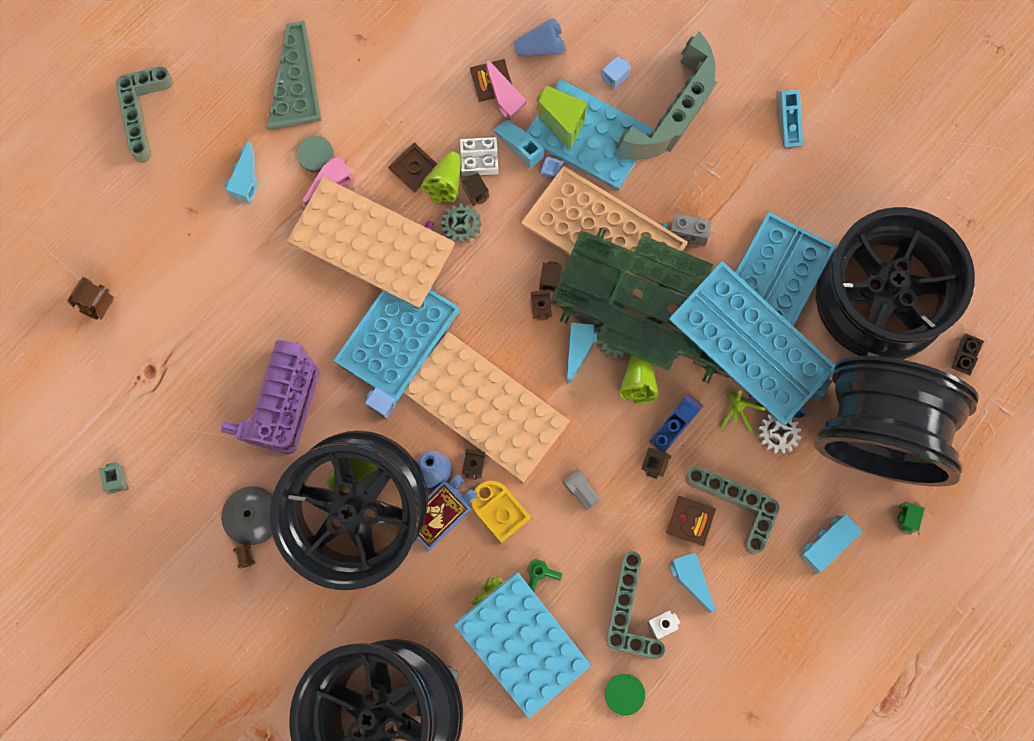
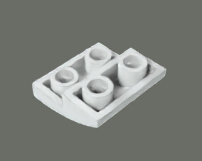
(479, 156)

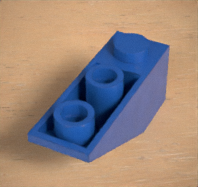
(676, 423)

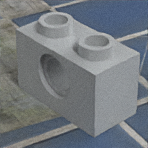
(691, 229)

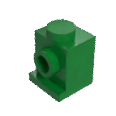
(910, 518)

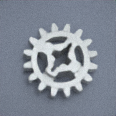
(780, 441)

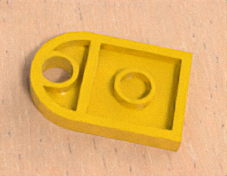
(500, 510)

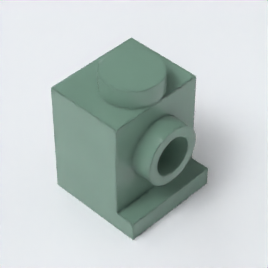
(107, 474)

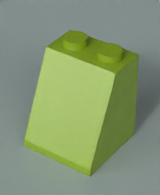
(561, 114)

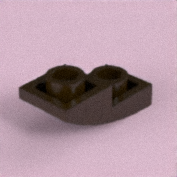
(967, 354)

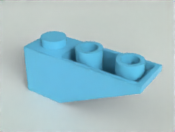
(520, 143)
(243, 180)

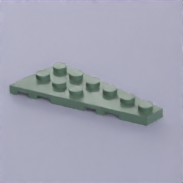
(295, 87)

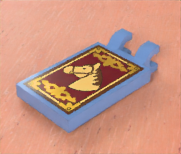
(445, 511)

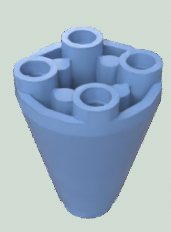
(541, 40)
(436, 473)

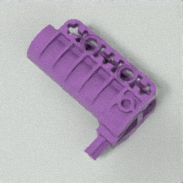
(280, 401)

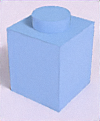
(616, 72)
(380, 402)

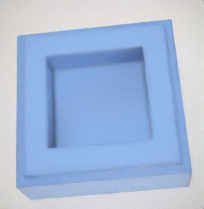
(551, 167)

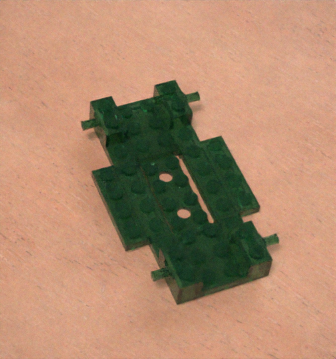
(598, 277)

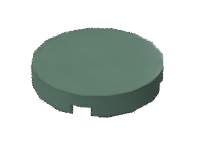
(314, 153)

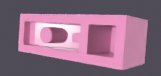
(506, 96)
(333, 170)

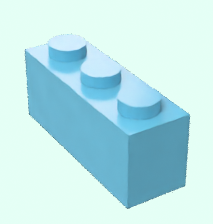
(830, 543)

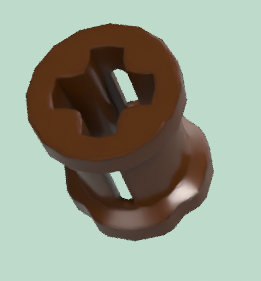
(244, 556)

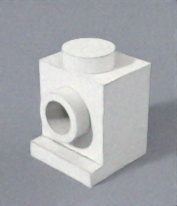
(656, 624)

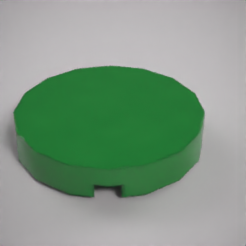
(625, 694)

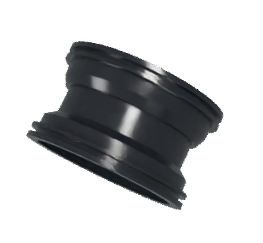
(914, 234)
(897, 420)
(308, 552)
(322, 691)

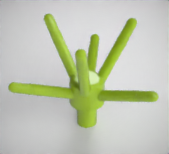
(738, 405)

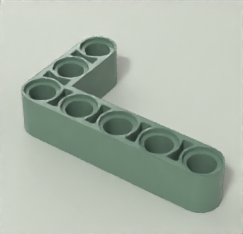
(134, 109)
(740, 501)
(625, 611)

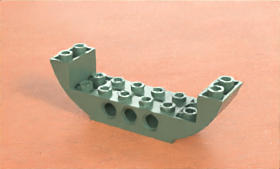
(681, 112)

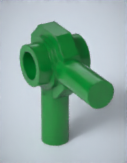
(538, 570)

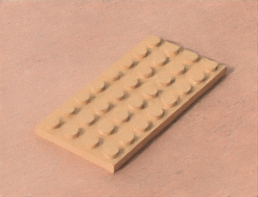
(579, 205)
(371, 242)
(486, 407)

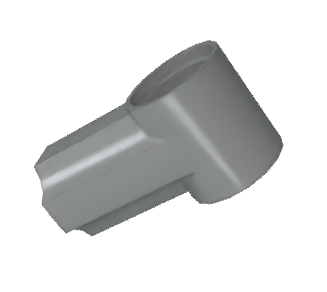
(578, 486)

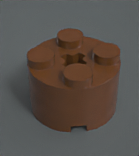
(90, 299)

